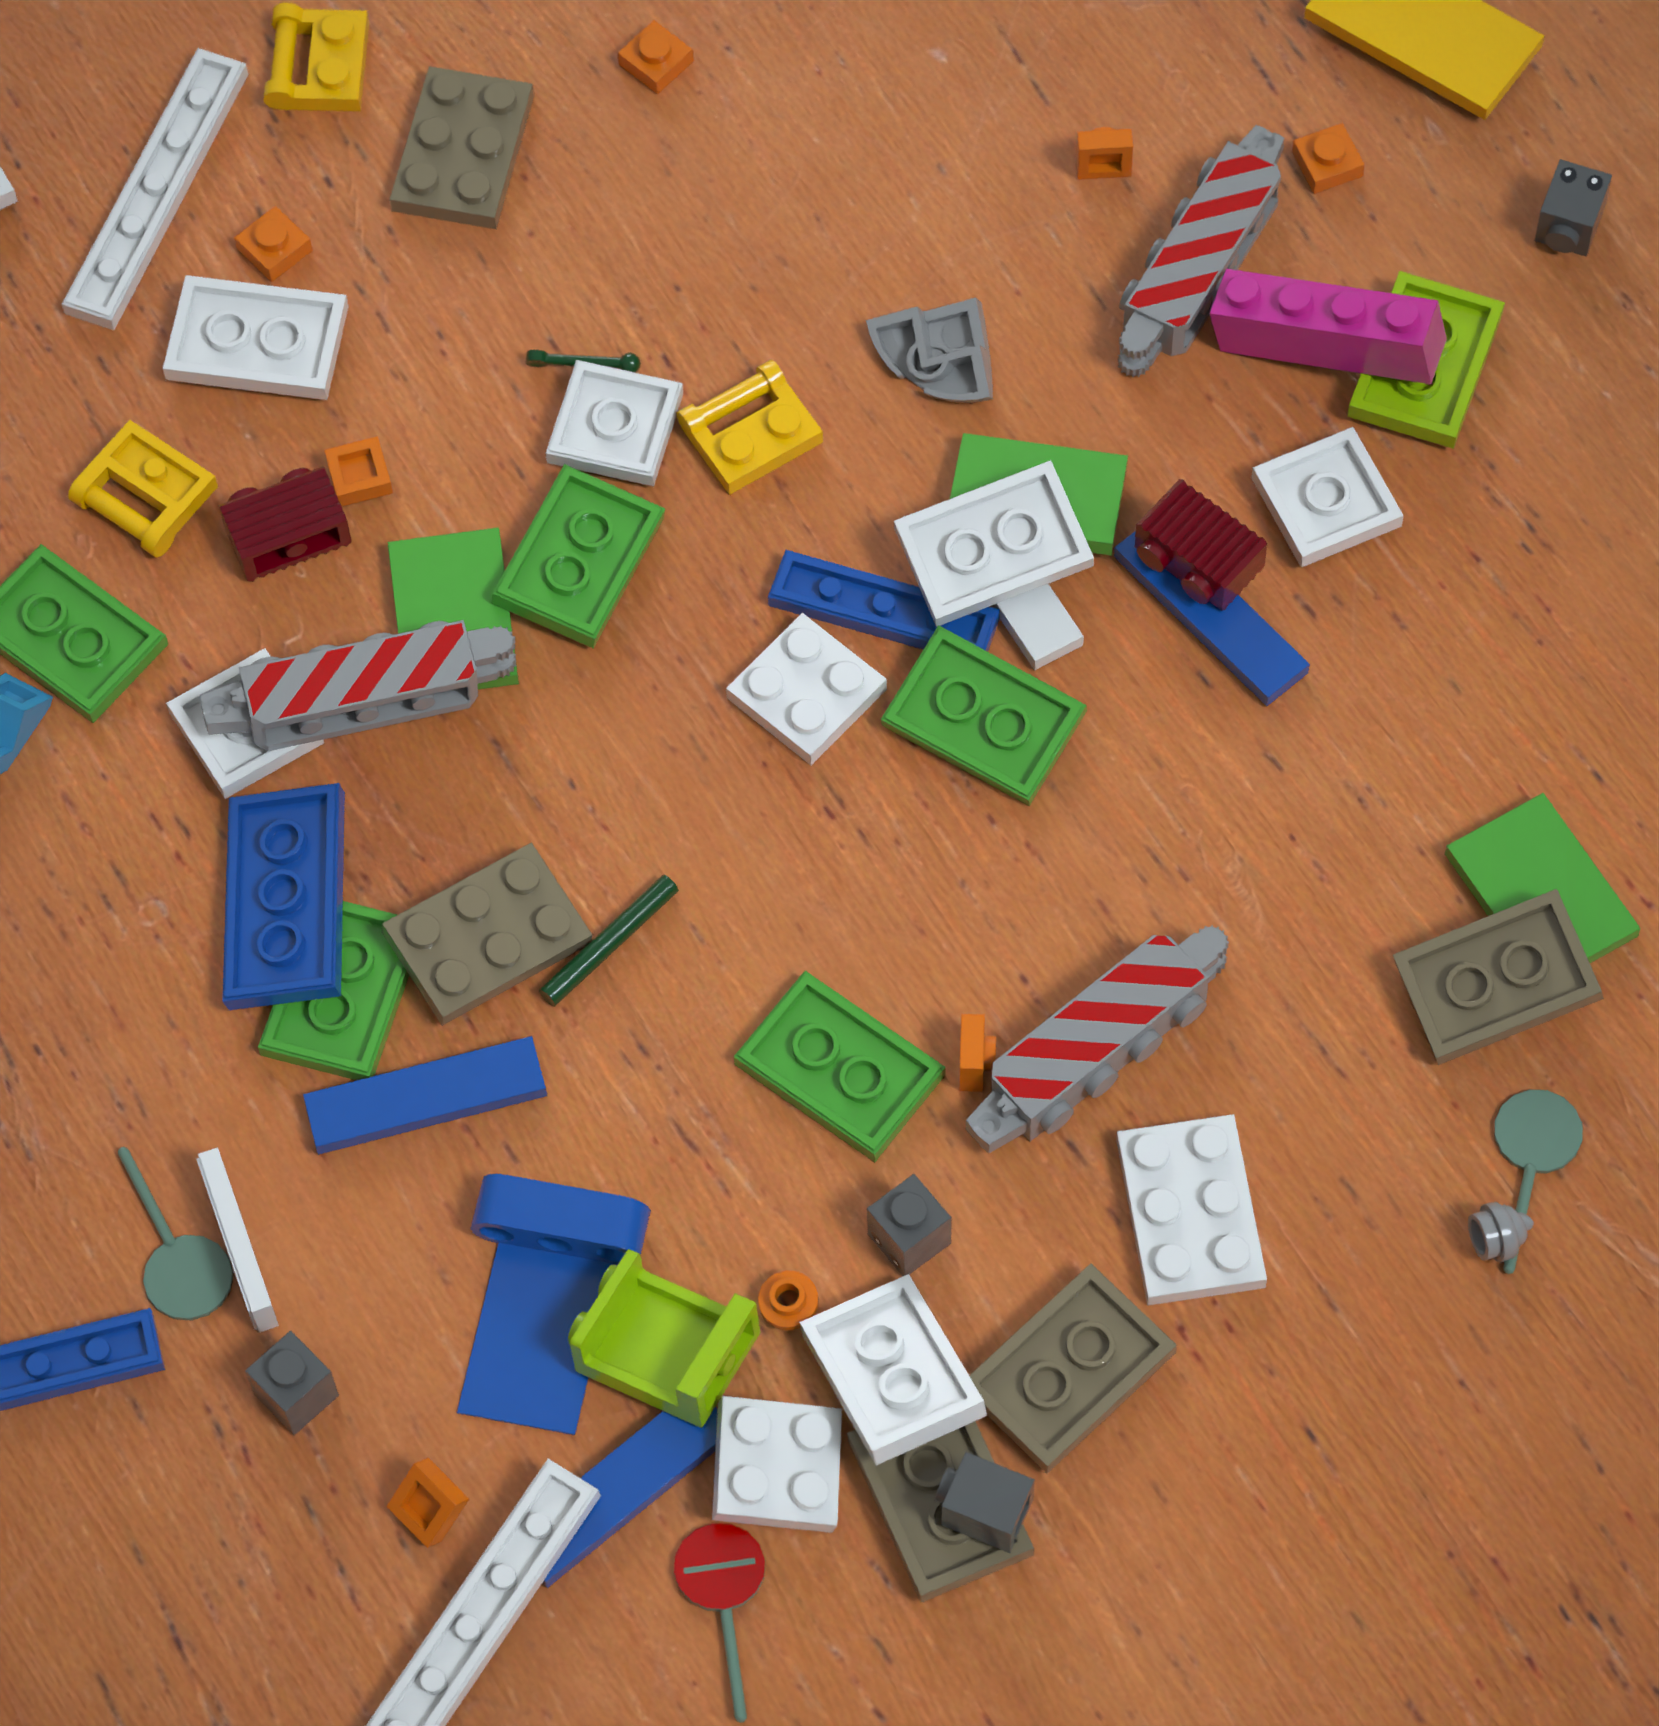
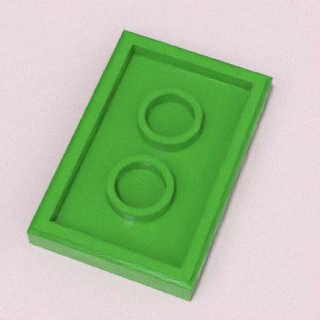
(1089, 478)
(578, 556)
(450, 582)
(73, 634)
(984, 715)
(1536, 853)
(350, 1030)
(839, 1066)

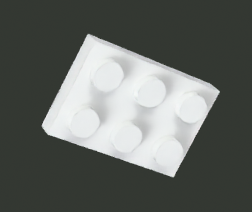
(256, 337)
(993, 543)
(1191, 1210)
(893, 1369)

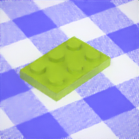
(1435, 409)

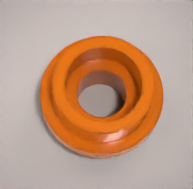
(788, 1316)

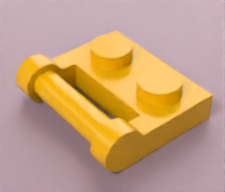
(334, 60)
(758, 441)
(152, 473)

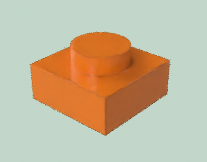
(655, 57)
(1104, 153)
(1328, 158)
(273, 243)
(358, 471)
(976, 1052)
(427, 1502)

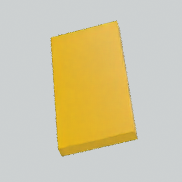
(1446, 45)

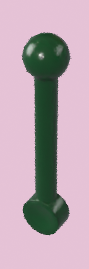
(539, 358)

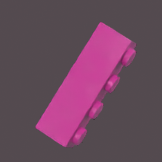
(1328, 326)

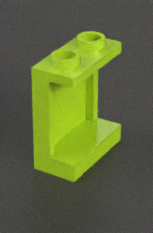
(662, 1340)

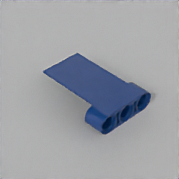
(543, 1275)

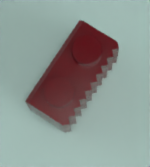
(285, 522)
(1199, 546)

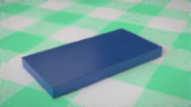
(284, 897)

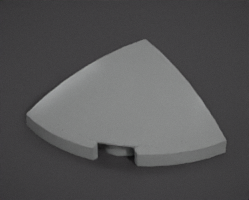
(938, 350)

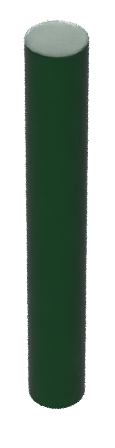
(608, 940)

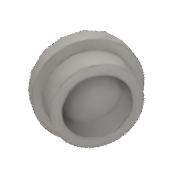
(1498, 1231)

